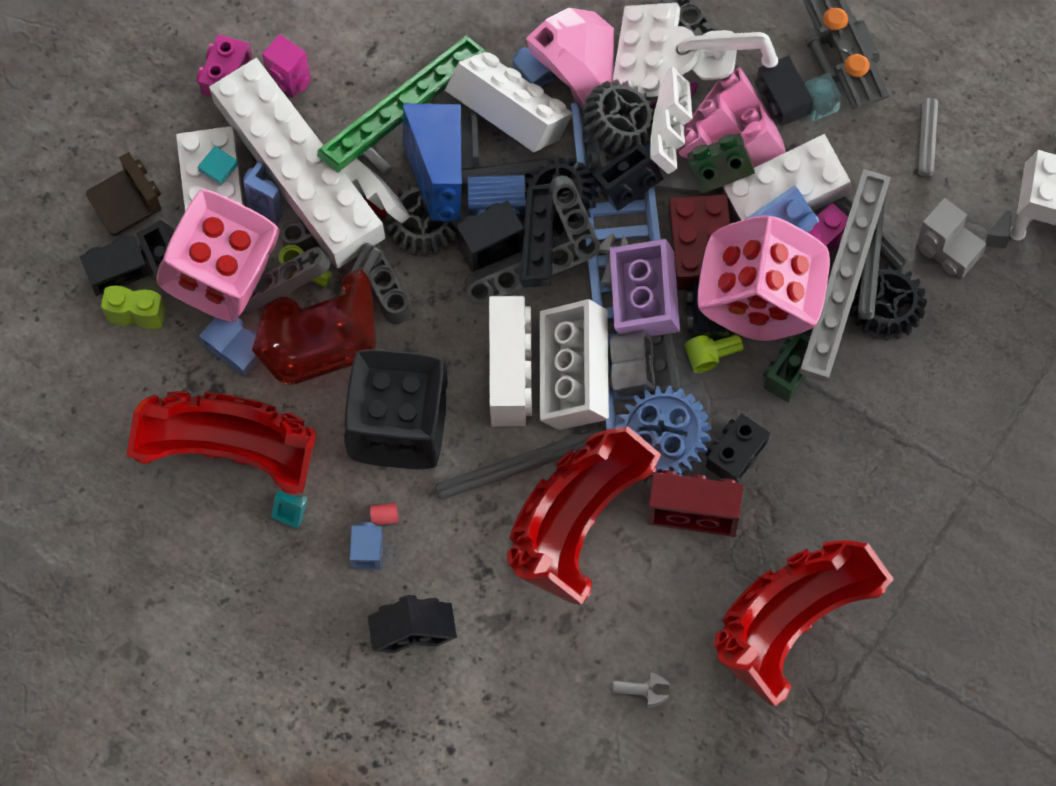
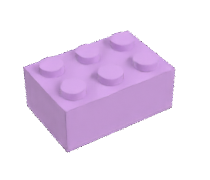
(644, 288)

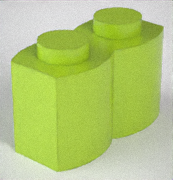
(139, 307)

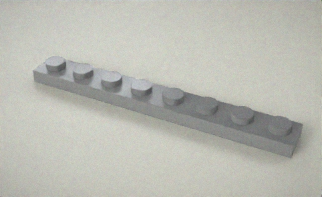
(845, 275)

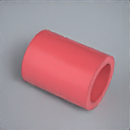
(384, 514)

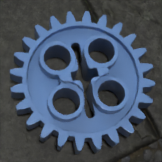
(668, 408)

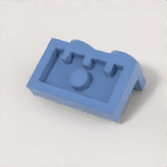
(262, 194)
(791, 208)

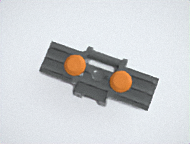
(855, 46)

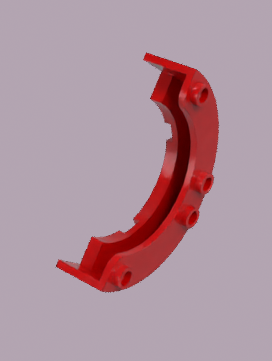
(225, 428)
(566, 507)
(787, 603)

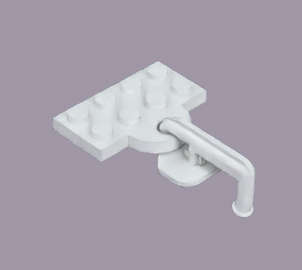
(654, 42)

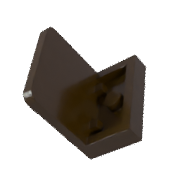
(125, 197)

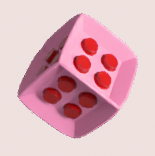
(217, 255)
(763, 278)

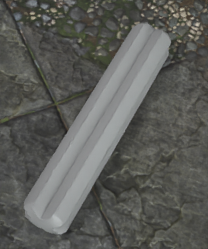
(928, 137)

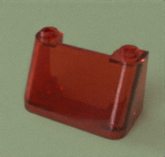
(318, 338)

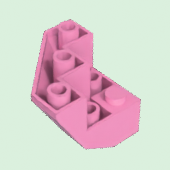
(575, 49)
(734, 109)

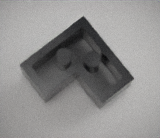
(411, 623)

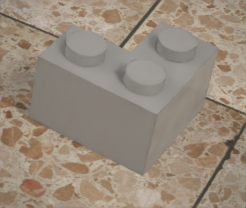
(949, 241)

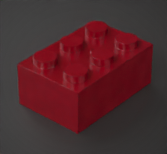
(691, 226)
(695, 503)

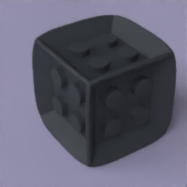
(396, 409)

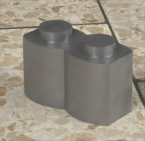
(631, 363)

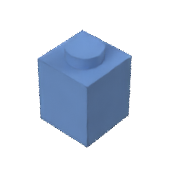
(366, 546)

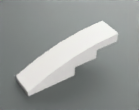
(670, 116)
(375, 189)

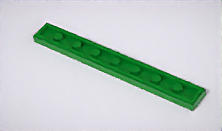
(389, 112)

